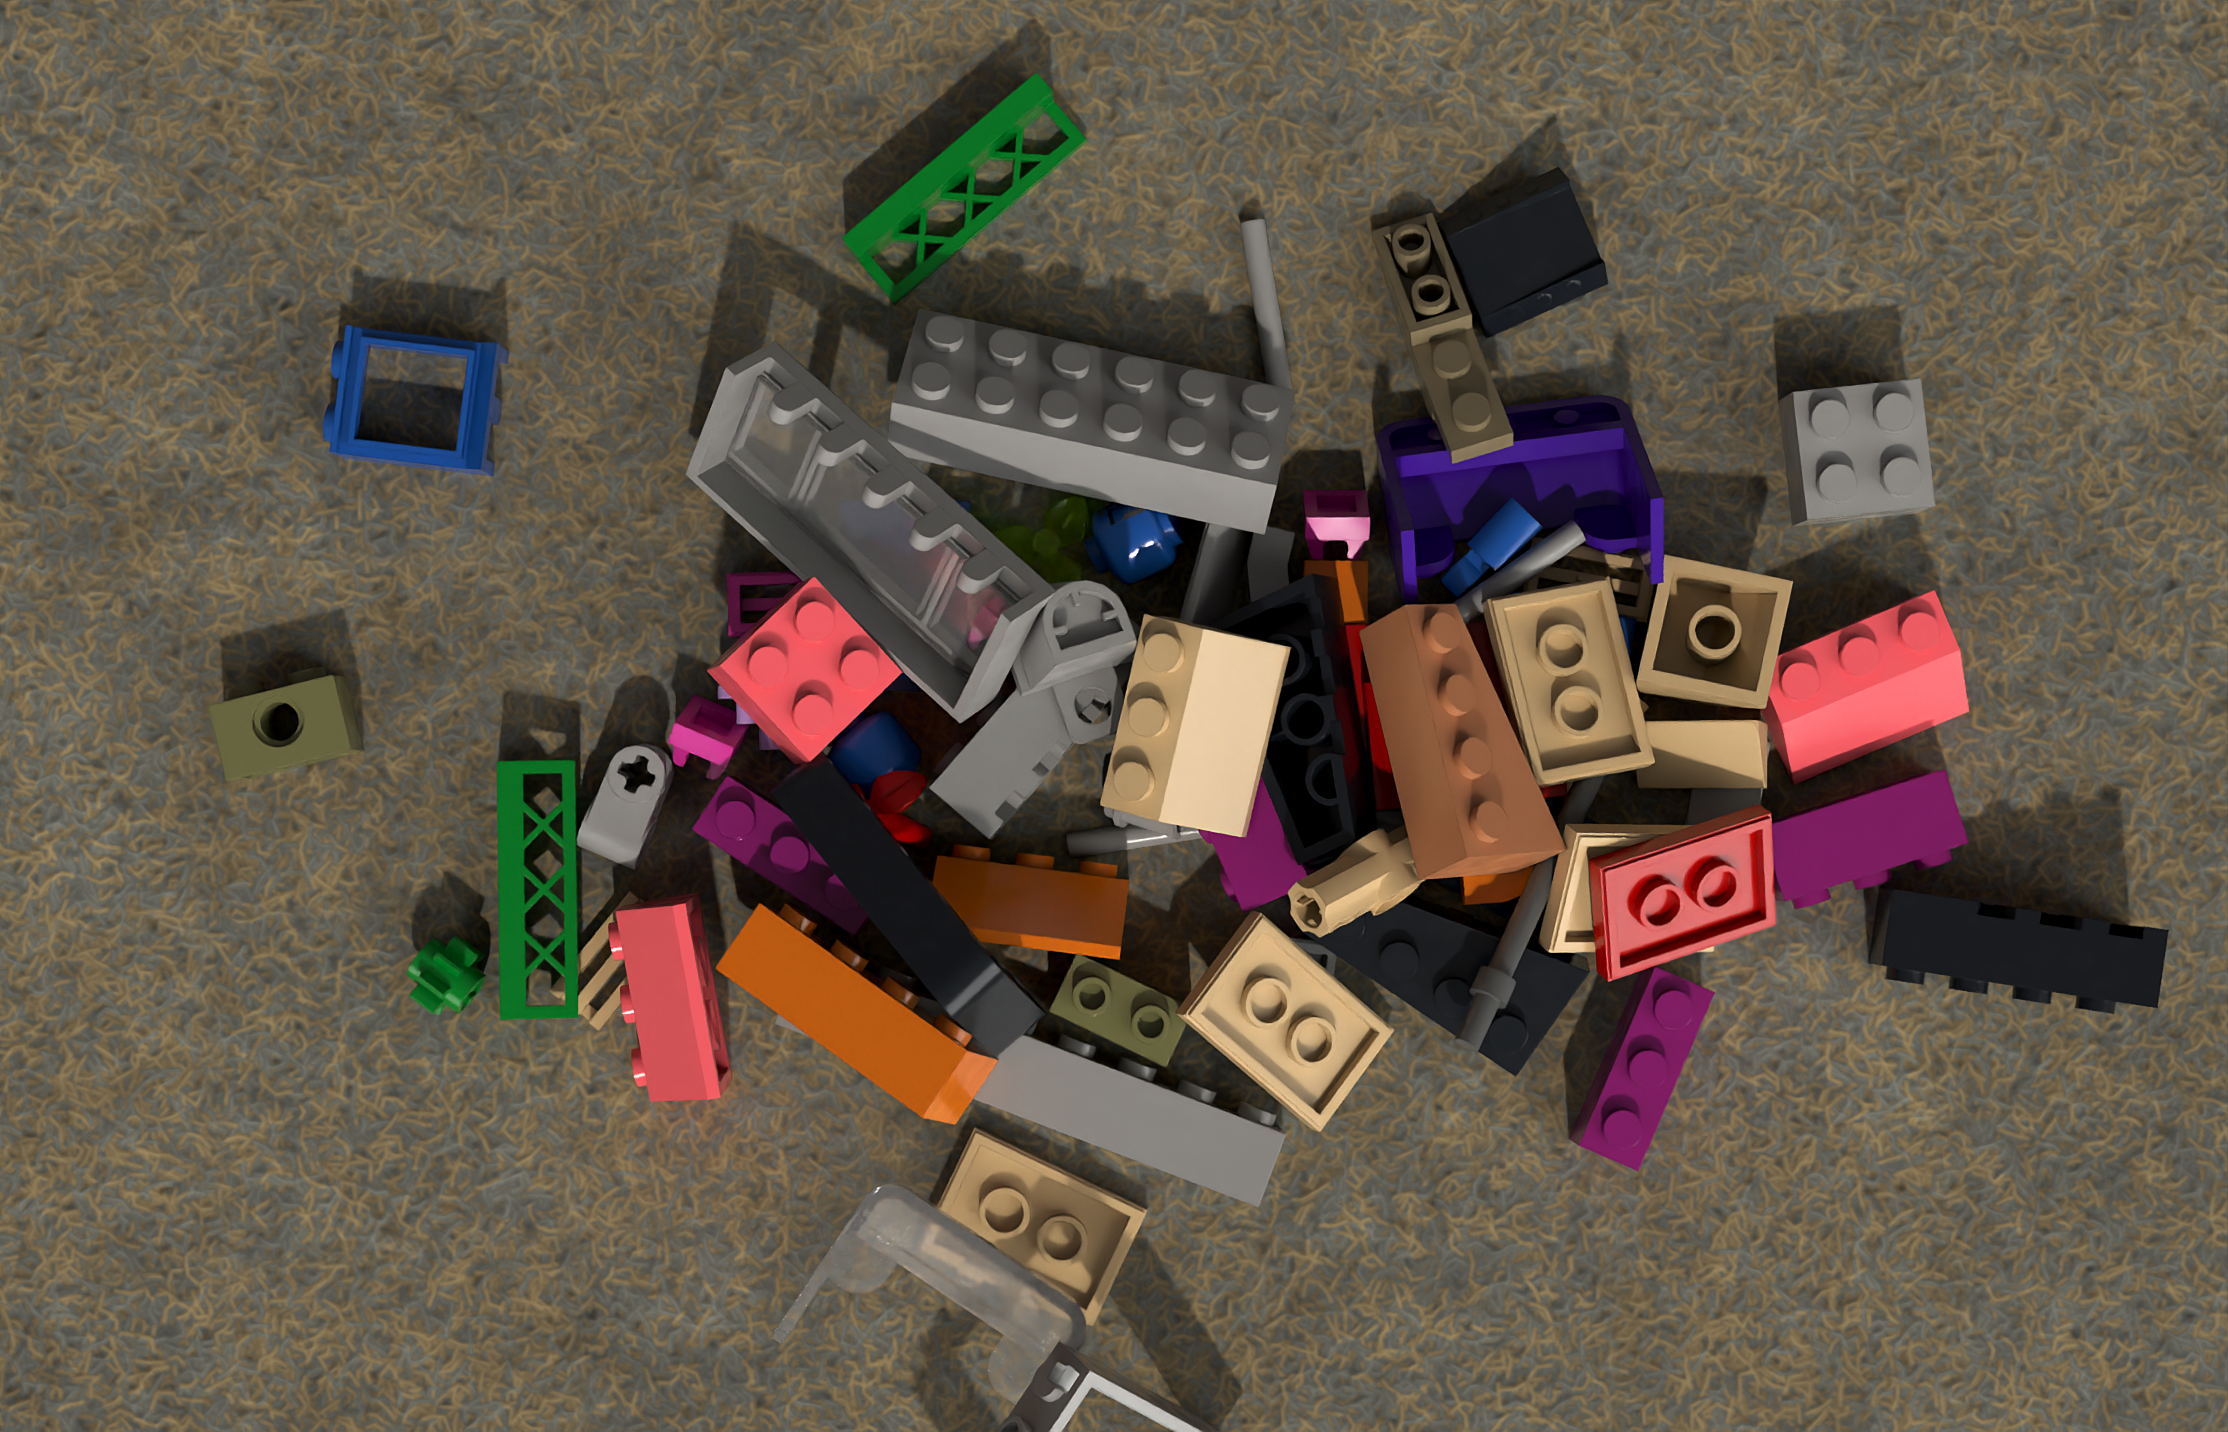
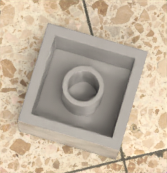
(1856, 452)

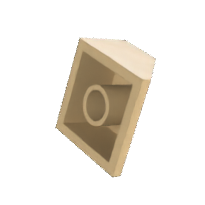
(1713, 635)

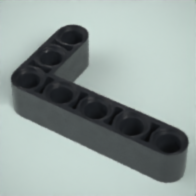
(906, 905)

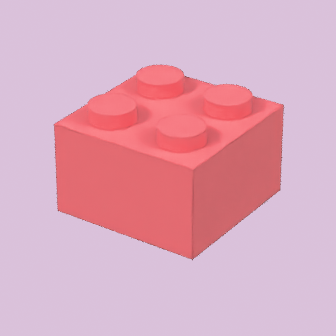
(804, 671)

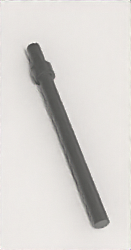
(1495, 983)

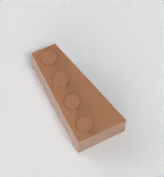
(1453, 750)

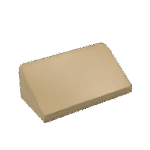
(1706, 755)

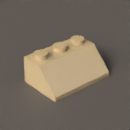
(1194, 726)

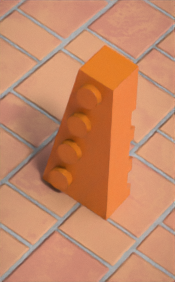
(857, 1015)

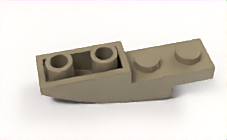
(1441, 339)

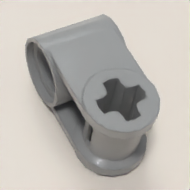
(623, 816)

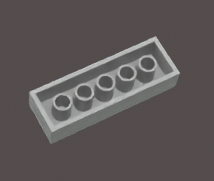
(1090, 421)

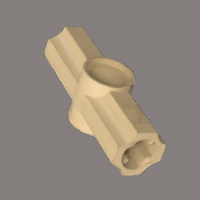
(1364, 878)

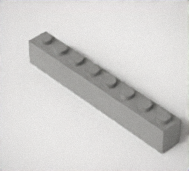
(1126, 1109)

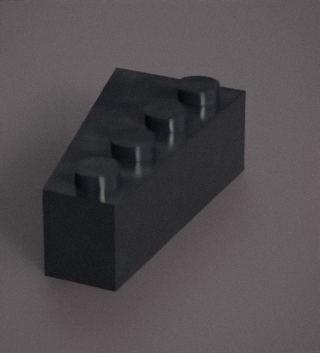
(1316, 742)
(2018, 949)
(1432, 959)

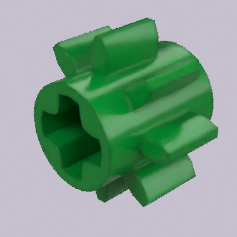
(446, 975)

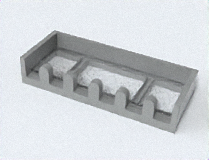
(868, 527)

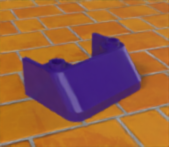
(1566, 464)

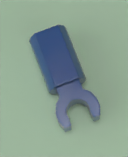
(1492, 547)

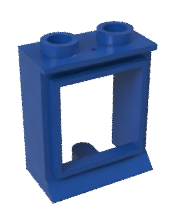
(478, 408)

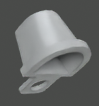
(1074, 649)

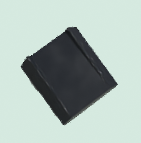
(1524, 252)

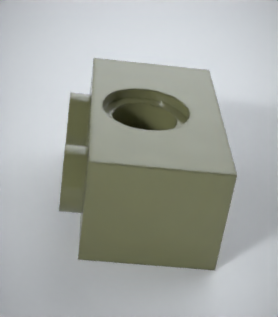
(247, 734)
(1120, 1008)

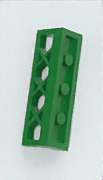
(947, 172)
(512, 890)

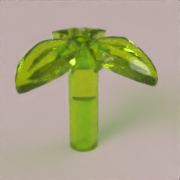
(1063, 526)

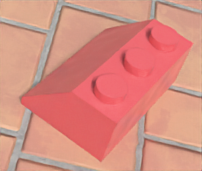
(1865, 687)
(671, 999)

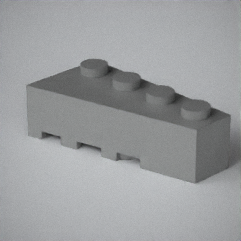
(1012, 753)

